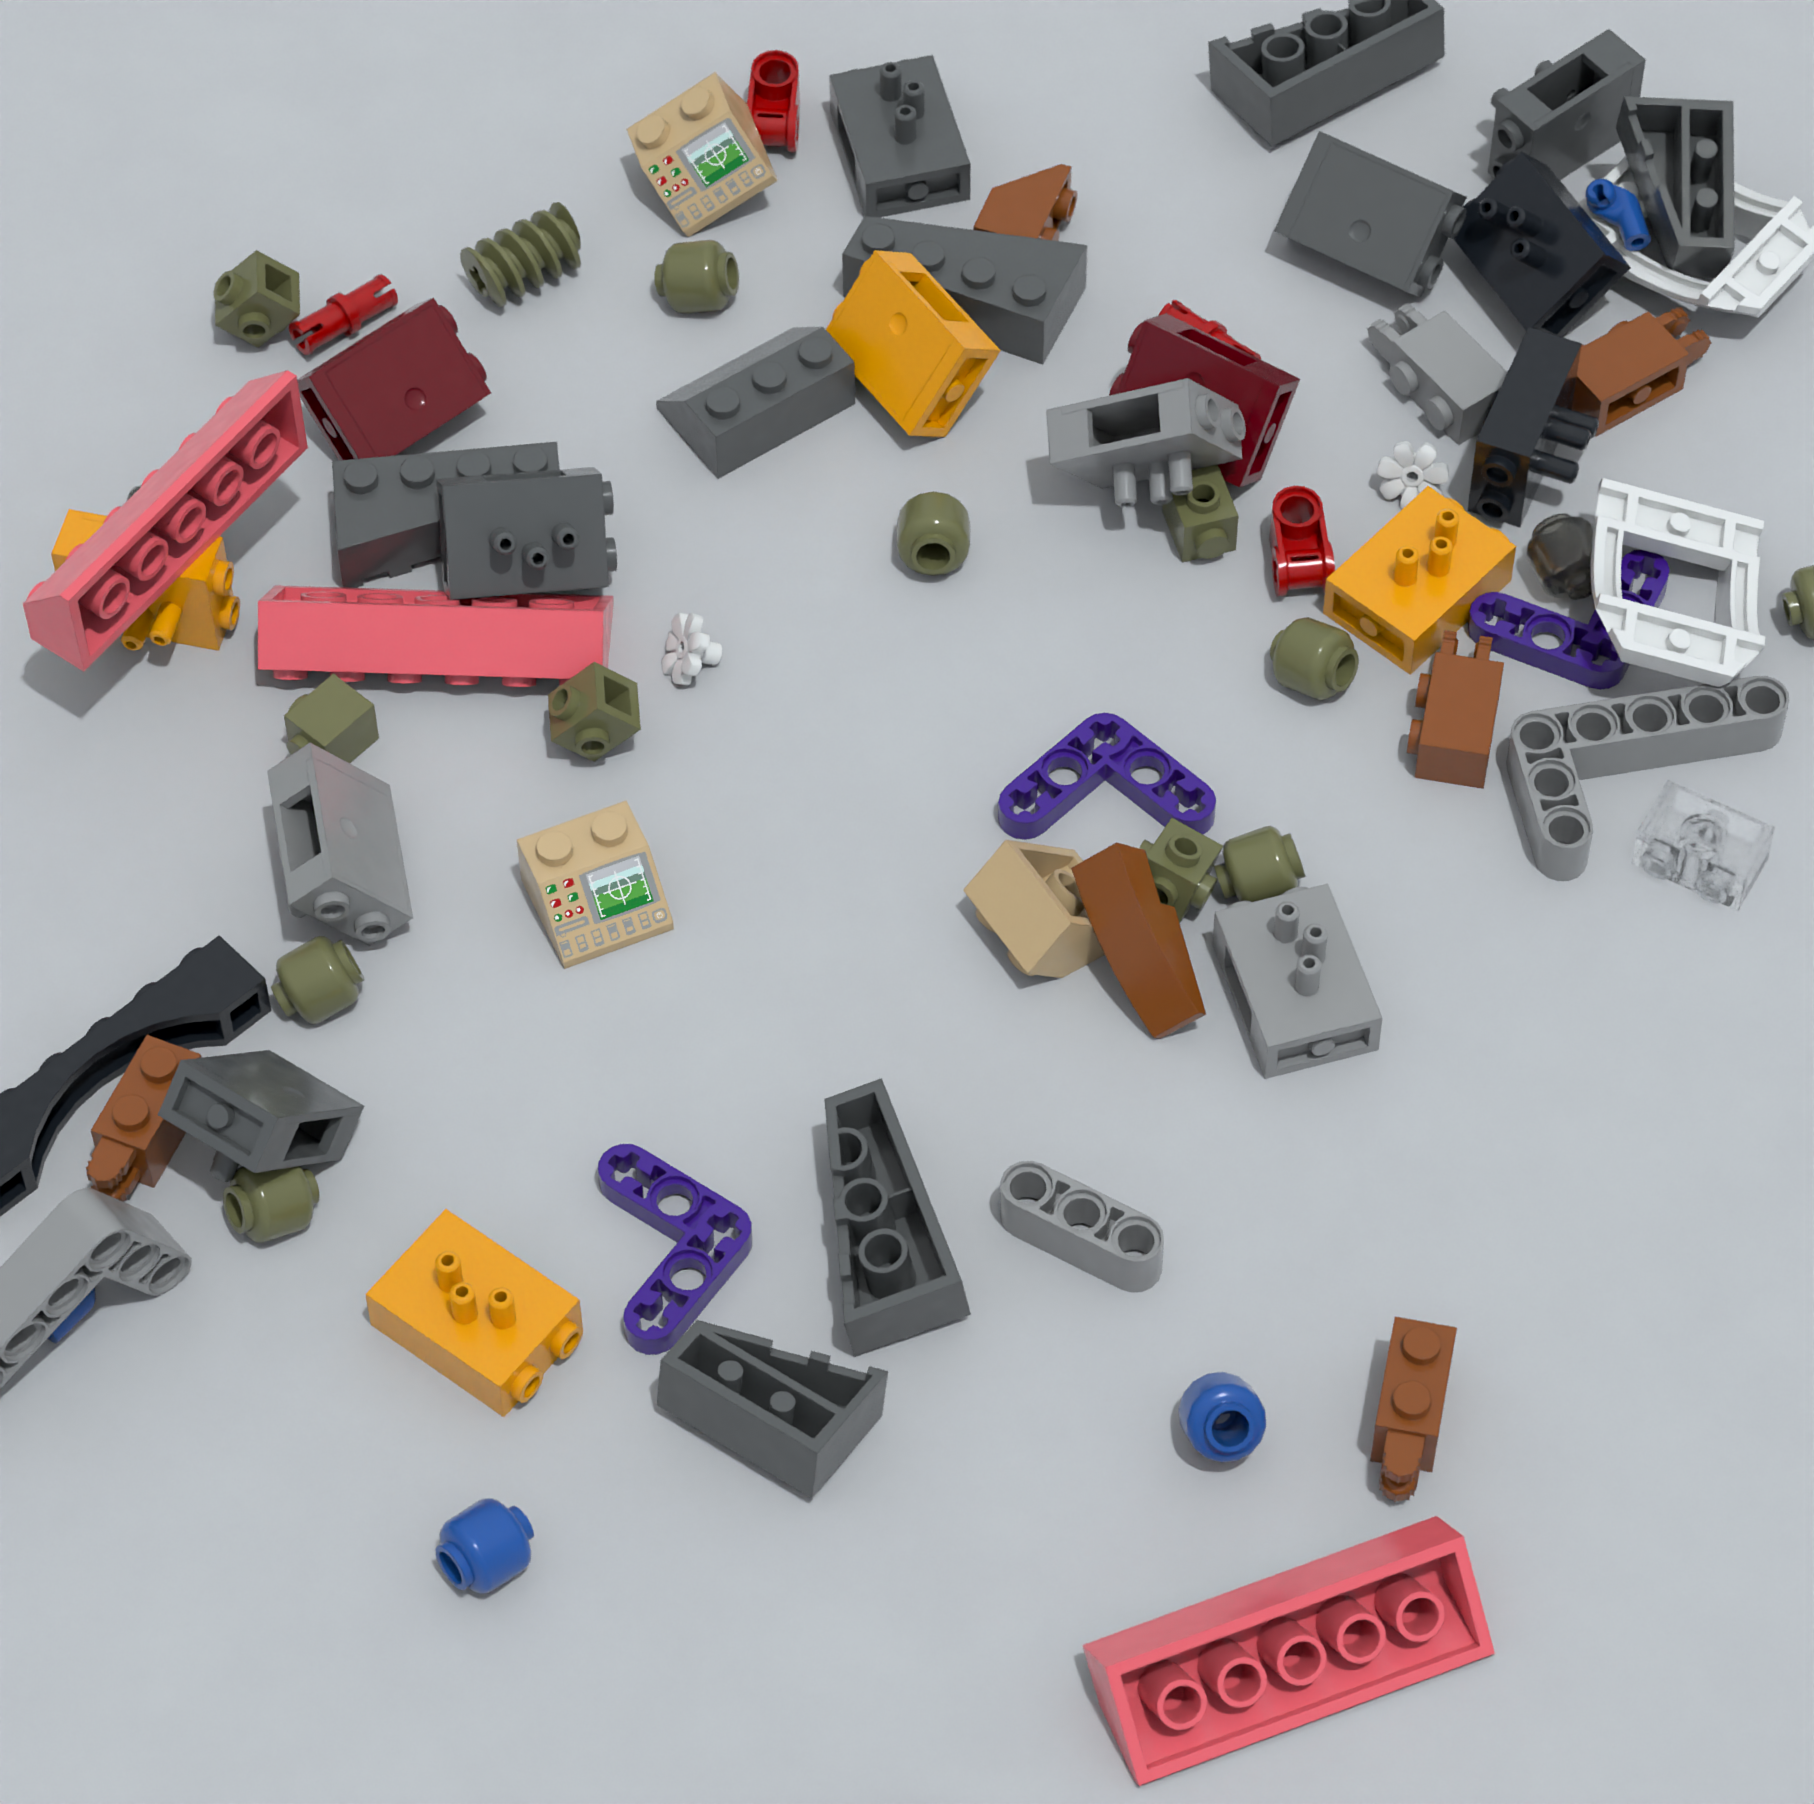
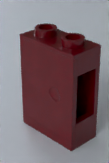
(1172, 350)
(394, 385)

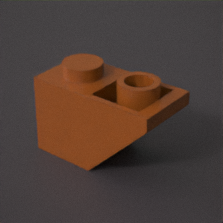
(1030, 205)

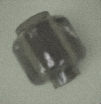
(1562, 556)

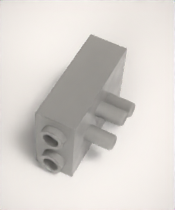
(1146, 435)
(339, 845)
(1296, 980)

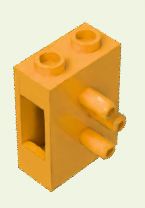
(911, 343)
(1418, 579)
(189, 612)
(475, 1313)

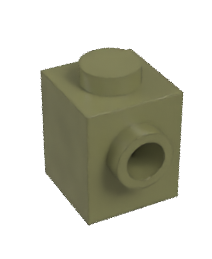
(1205, 519)
(332, 719)

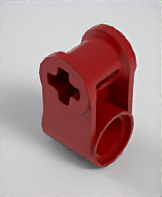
(775, 99)
(1299, 550)

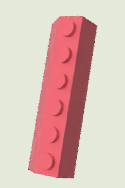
(168, 521)
(429, 634)
(1289, 1649)

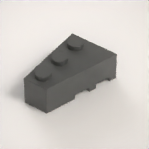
(1685, 177)
(770, 1404)

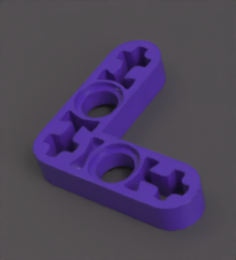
(1590, 637)
(1110, 765)
(693, 1236)

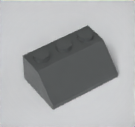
(762, 398)

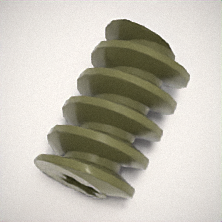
(523, 254)

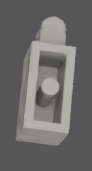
(1440, 370)

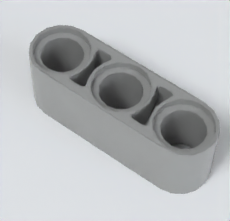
(1068, 1202)

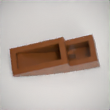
(1140, 938)

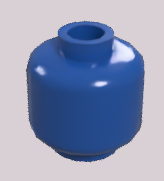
(1222, 1417)
(484, 1546)

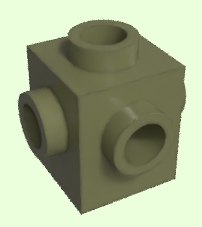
(257, 299)
(594, 711)
(1182, 866)

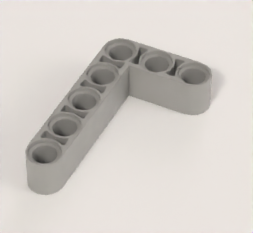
(1685, 725)
(68, 1256)

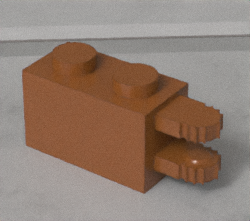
(1635, 366)
(1458, 715)
(129, 1134)
(1411, 1404)

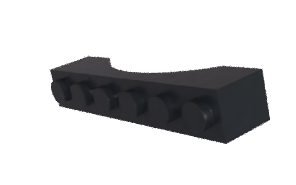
(195, 1005)

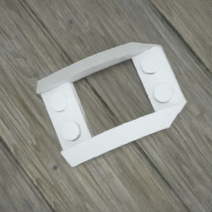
(1754, 279)
(1689, 533)

